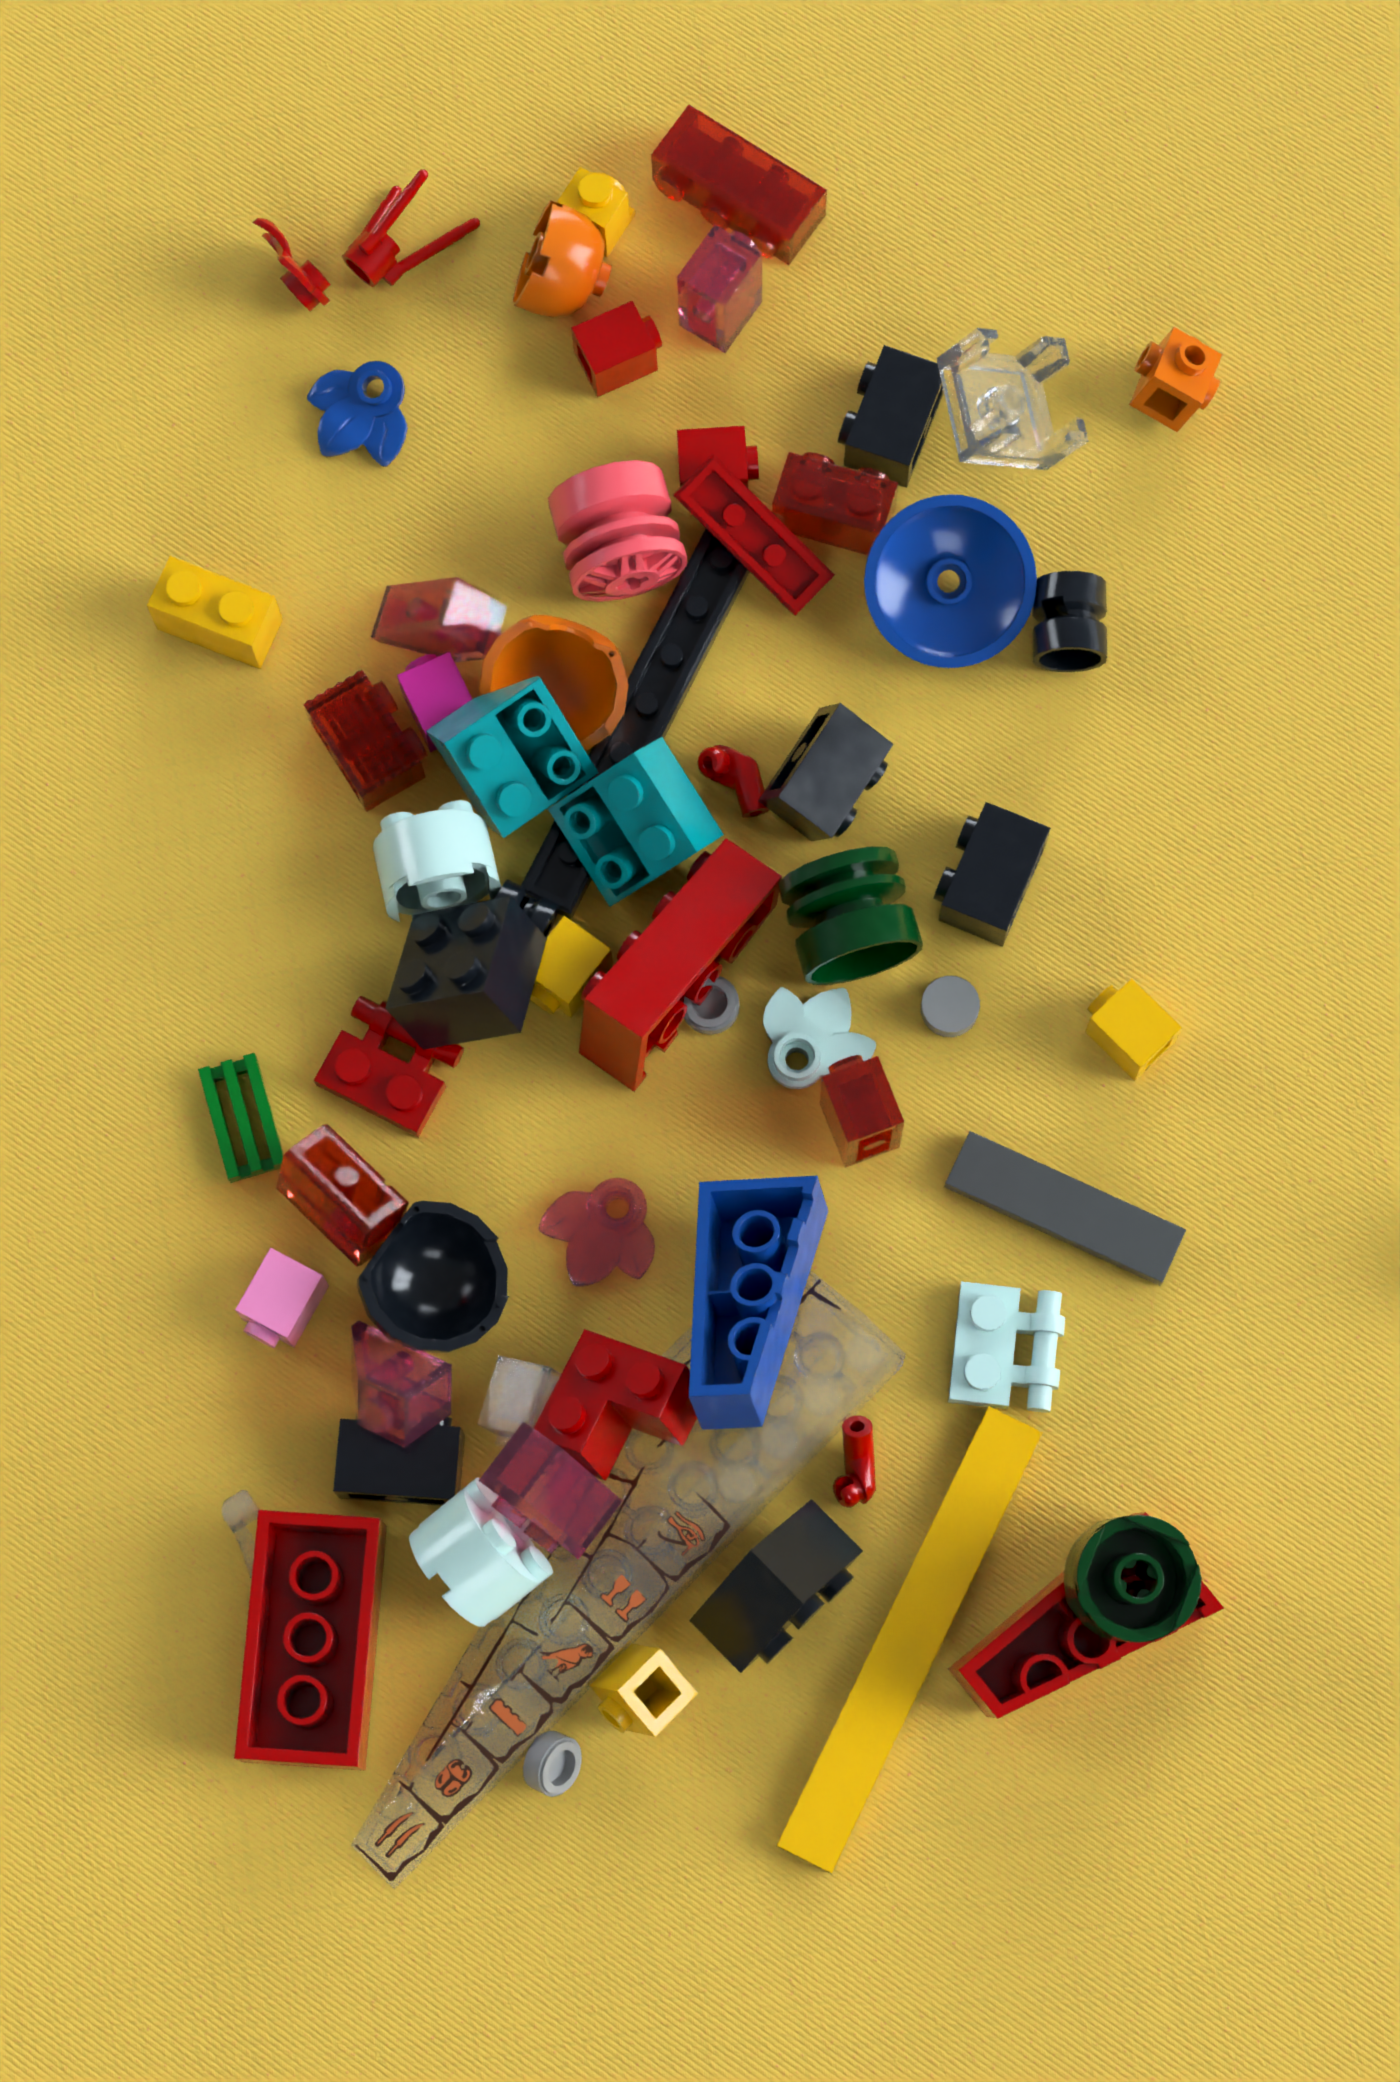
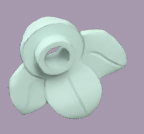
(814, 1029)

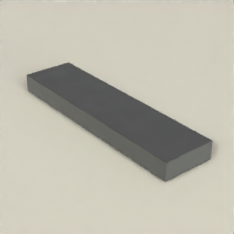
(1065, 1208)

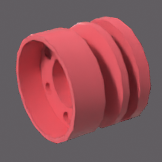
(617, 531)

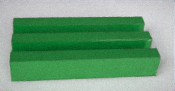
(229, 1071)

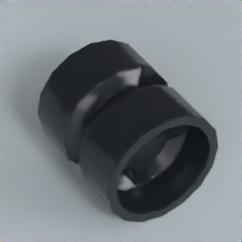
(1070, 625)

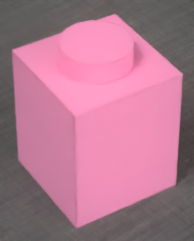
(280, 1300)

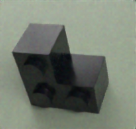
(778, 1587)

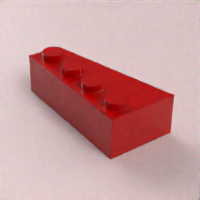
(1046, 1649)

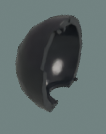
(435, 1279)

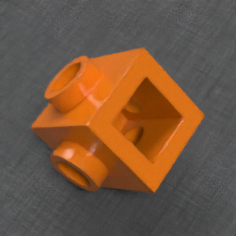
(1183, 370)

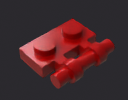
(379, 1081)

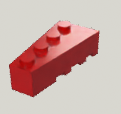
(691, 931)

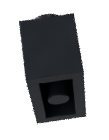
(893, 416)
(827, 773)
(992, 874)
(383, 1471)

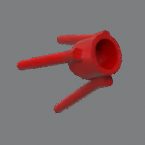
(375, 251)

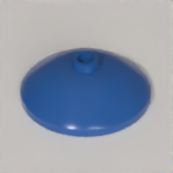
(992, 570)

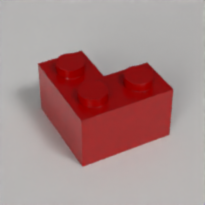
(608, 1393)

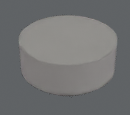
(950, 1006)
(717, 1010)
(552, 1763)

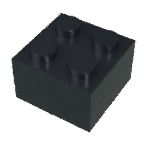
(466, 973)

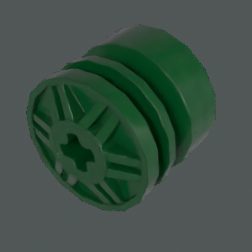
(850, 915)

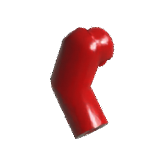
(736, 772)
(859, 1463)

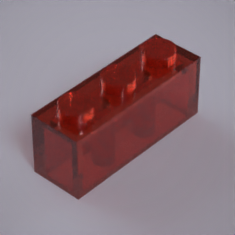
(738, 185)

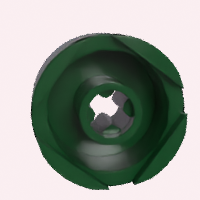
(1163, 1563)

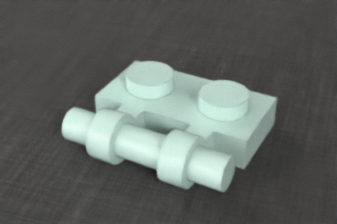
(986, 1347)

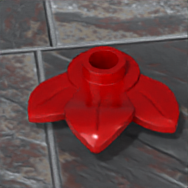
(303, 281)

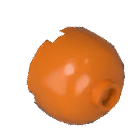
(562, 264)

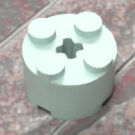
(435, 860)
(478, 1555)

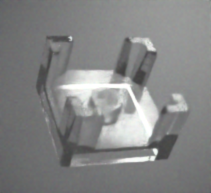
(1001, 403)

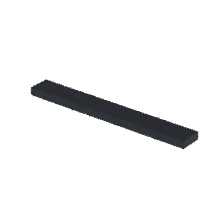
(653, 698)

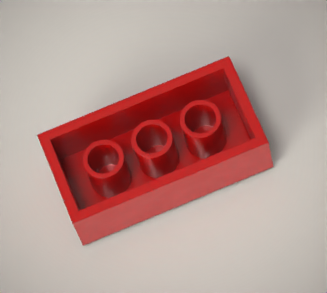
(311, 1640)

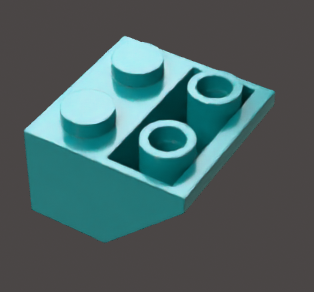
(512, 753)
(635, 821)

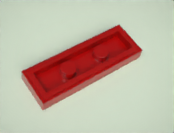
(753, 535)

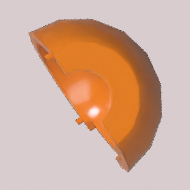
(575, 665)

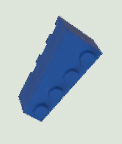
(748, 1286)

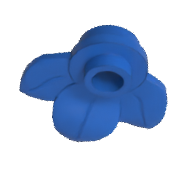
(355, 418)

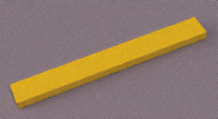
(909, 1640)

